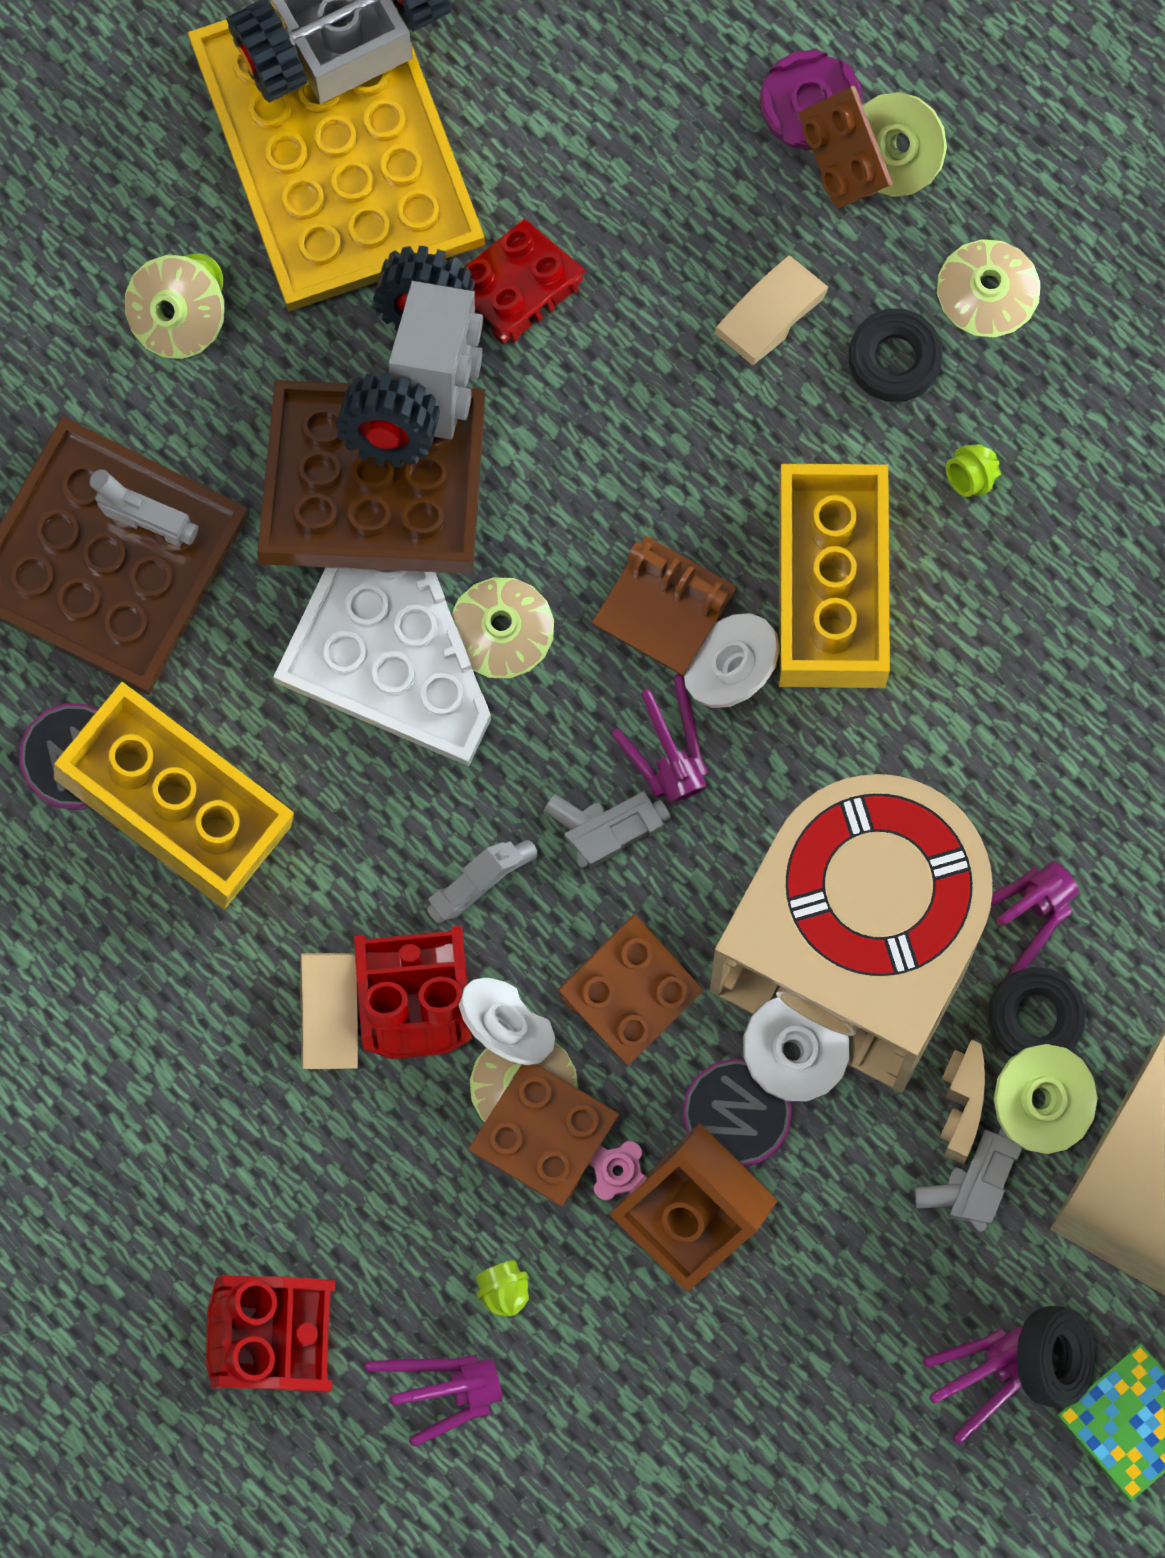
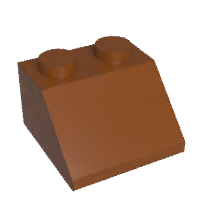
(694, 1207)

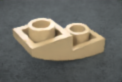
(770, 309)
(328, 1011)
(967, 1086)

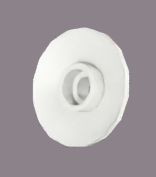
(733, 661)
(504, 1022)
(821, 1058)

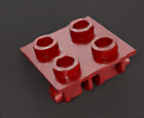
(519, 278)

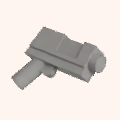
(141, 511)
(602, 834)
(479, 877)
(980, 1190)

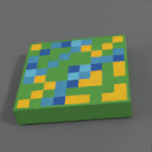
(1124, 1422)

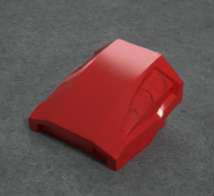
(411, 993)
(283, 1335)

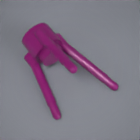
(677, 775)
(1043, 893)
(999, 1361)
(473, 1385)

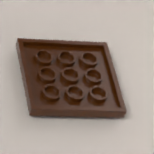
(354, 514)
(95, 583)

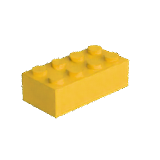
(834, 576)
(173, 795)

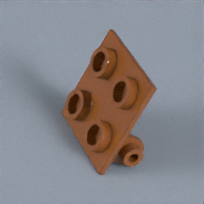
(844, 148)
(664, 605)
(630, 990)
(544, 1132)

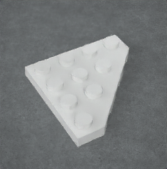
(389, 657)

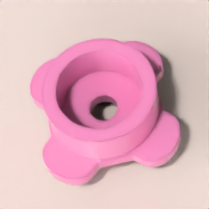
(605, 1160)

